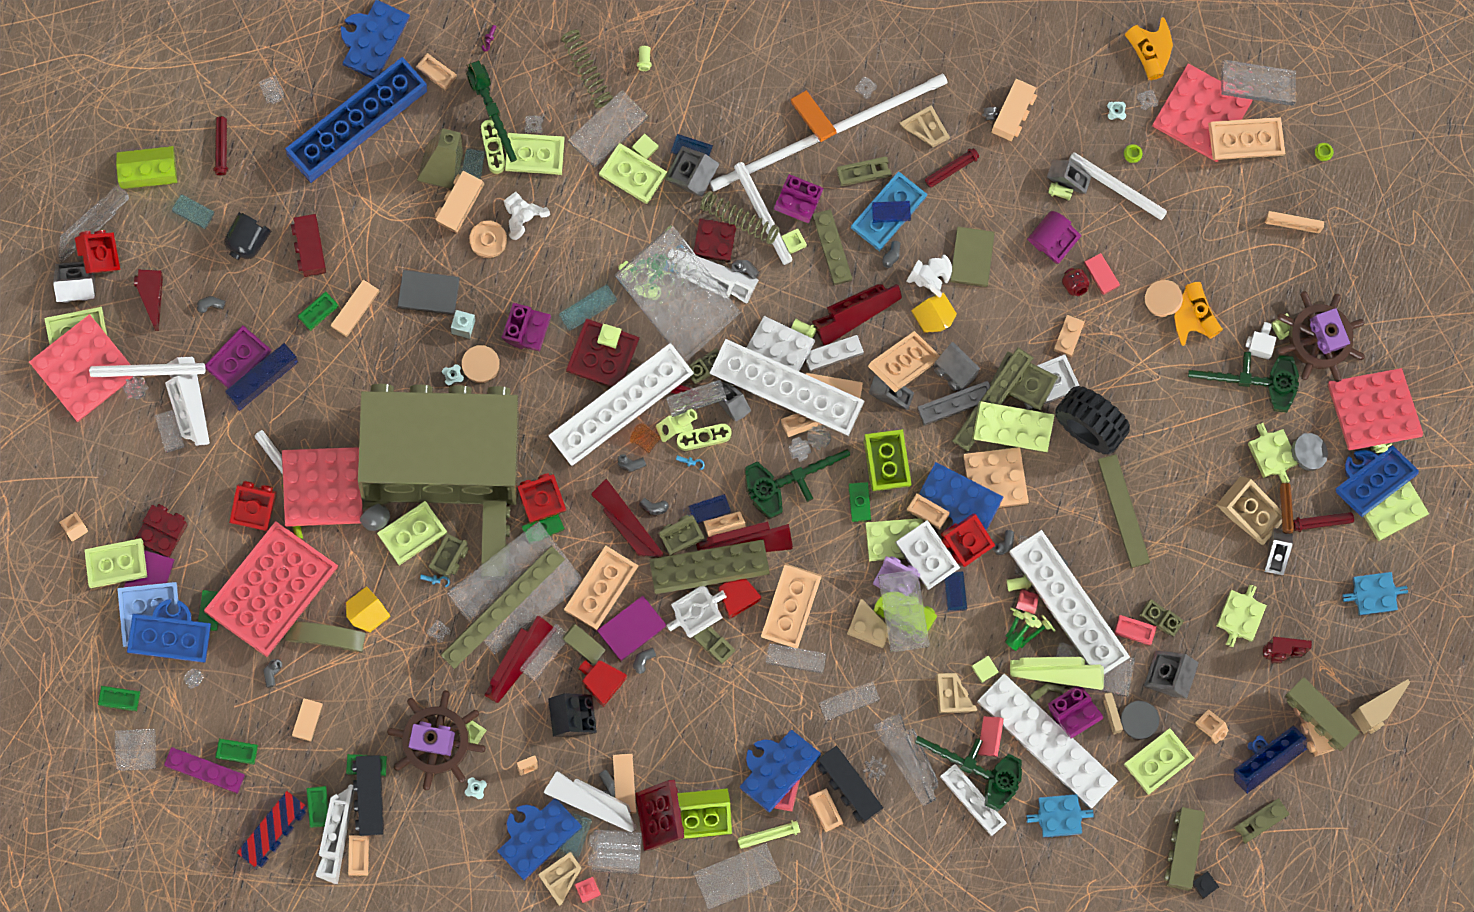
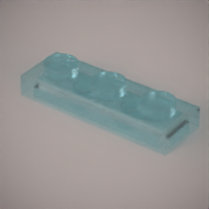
(588, 307)

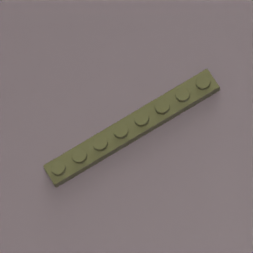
(502, 607)

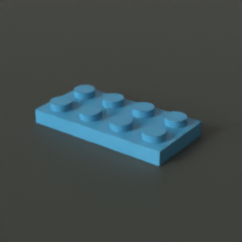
(897, 189)

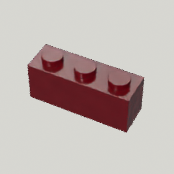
(308, 245)

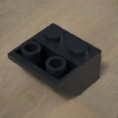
(572, 715)

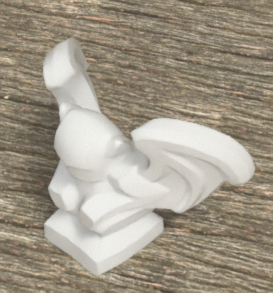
(521, 213)
(928, 274)

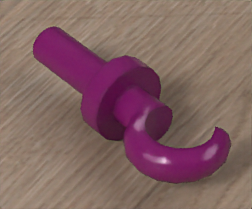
(489, 37)

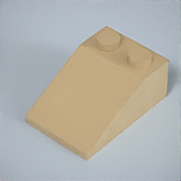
(1251, 509)
(1375, 712)

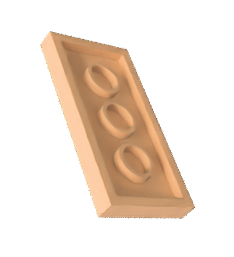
(1246, 138)
(904, 361)
(601, 588)
(791, 605)

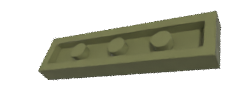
(832, 247)

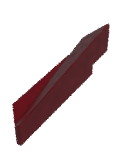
(854, 311)
(625, 521)
(774, 539)
(518, 653)

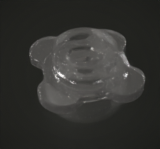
(866, 92)
(1152, 99)
(533, 119)
(438, 625)
(193, 678)

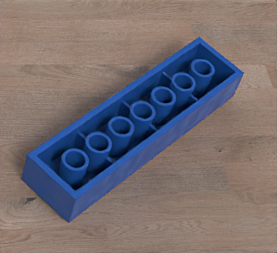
(356, 119)

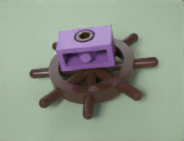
(1327, 332)
(435, 740)

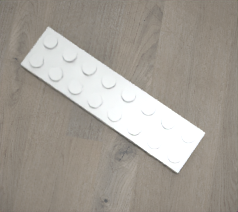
(787, 387)
(621, 404)
(1068, 602)
(1047, 741)

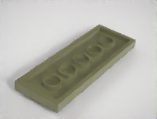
(709, 566)

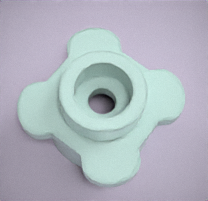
(1120, 106)
(455, 379)
(475, 783)

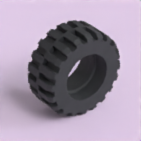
(1092, 420)

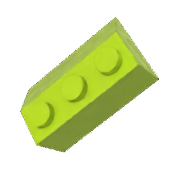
(146, 167)
(705, 813)

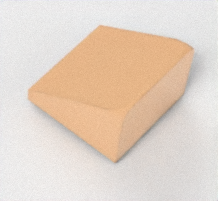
(73, 526)

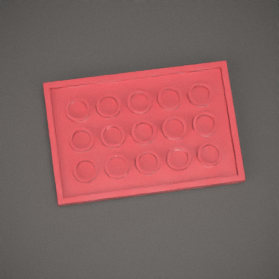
(271, 589)

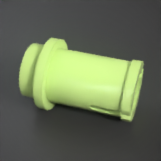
(644, 58)
(1060, 191)
(804, 328)
(1018, 583)

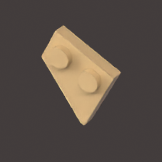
(926, 126)
(868, 626)
(952, 695)
(561, 876)

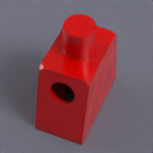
(739, 596)
(602, 680)

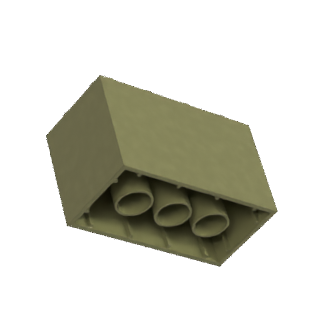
(438, 445)

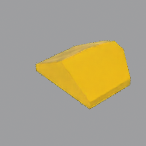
(934, 314)
(366, 610)

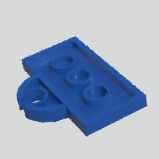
(373, 38)
(1374, 478)
(960, 495)
(169, 634)
(777, 768)
(537, 836)

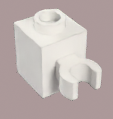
(1261, 343)

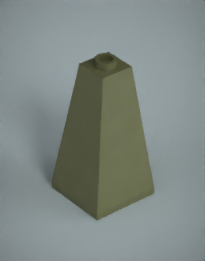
(442, 159)

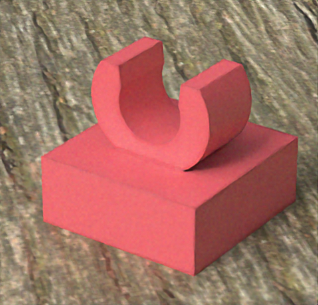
(587, 890)

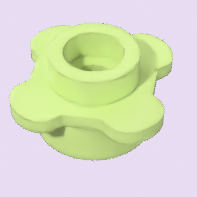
(1381, 448)

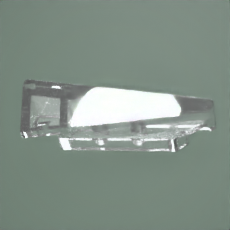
(92, 220)
(909, 757)

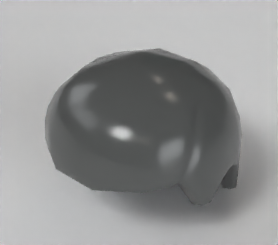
(375, 517)

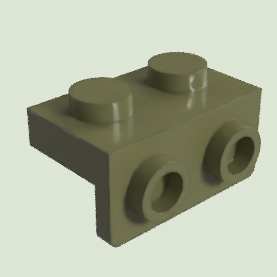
(681, 535)
(448, 556)

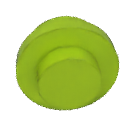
(1324, 151)
(1133, 153)

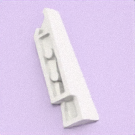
(731, 281)
(335, 835)

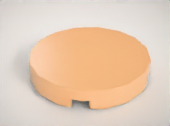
(488, 239)
(1163, 298)
(480, 364)

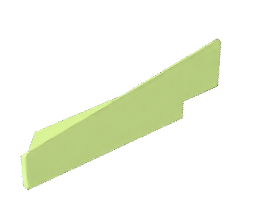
(1059, 670)

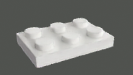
(781, 343)
(1066, 380)
(927, 554)

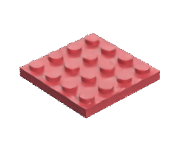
(1193, 105)
(67, 366)
(1375, 409)
(321, 486)

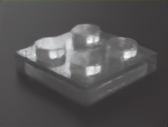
(135, 749)

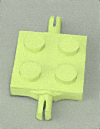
(1272, 453)
(1241, 615)

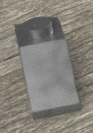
(1069, 175)
(884, 393)
(735, 404)
(1278, 551)

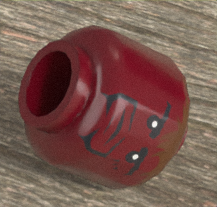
(1075, 281)

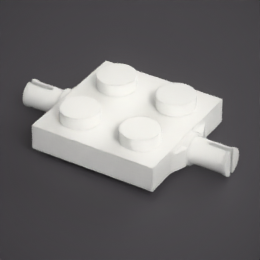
(696, 611)

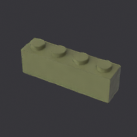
(494, 528)
(1321, 714)
(1185, 848)

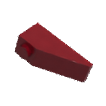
(150, 289)

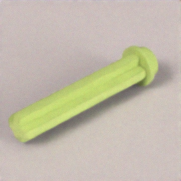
(770, 834)

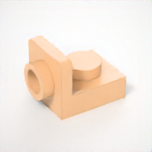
(1212, 726)

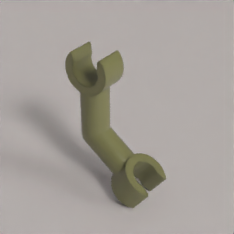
(1048, 687)

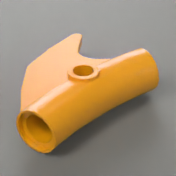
(1152, 48)
(1190, 319)

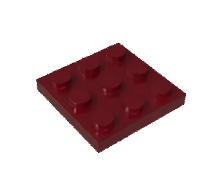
(598, 361)
(659, 815)

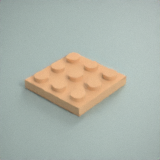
(999, 472)

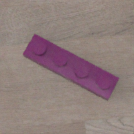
(204, 770)

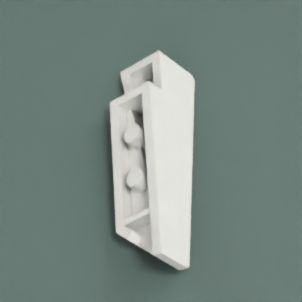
(187, 404)
(591, 801)

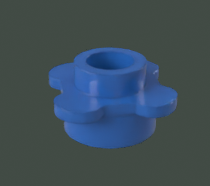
(1259, 741)

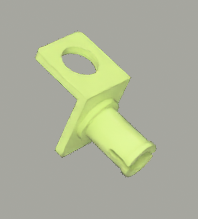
(676, 424)

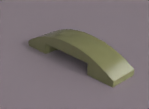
(326, 635)

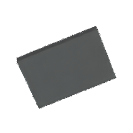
(428, 292)

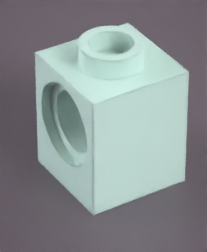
(463, 324)

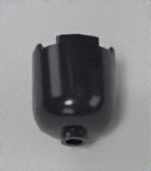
(245, 237)

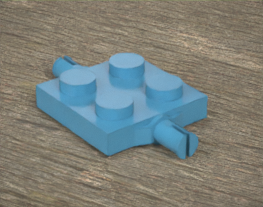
(1375, 593)
(1060, 815)

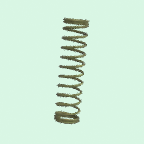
(600, 98)
(709, 204)

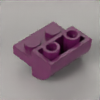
(798, 198)
(1054, 236)
(526, 327)
(1074, 711)

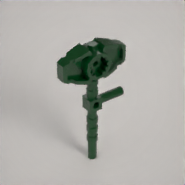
(480, 82)
(1281, 381)
(765, 490)
(1002, 780)

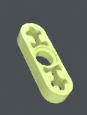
(490, 160)
(689, 435)

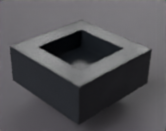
(1205, 885)

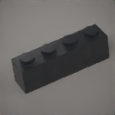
(849, 784)
(369, 795)

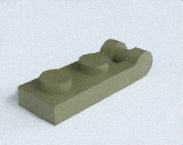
(863, 171)
(1262, 820)

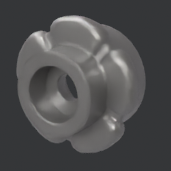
(991, 113)

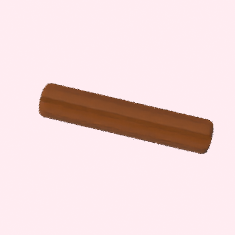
(1286, 508)

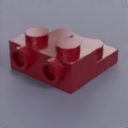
(161, 530)
(1280, 648)

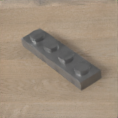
(952, 403)

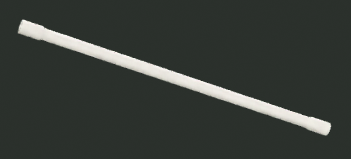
(931, 84)

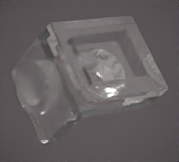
(271, 90)

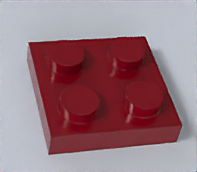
(714, 240)

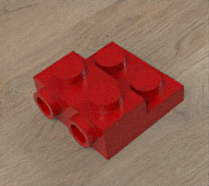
(98, 251)
(541, 498)
(253, 505)
(967, 540)

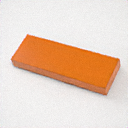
(813, 116)

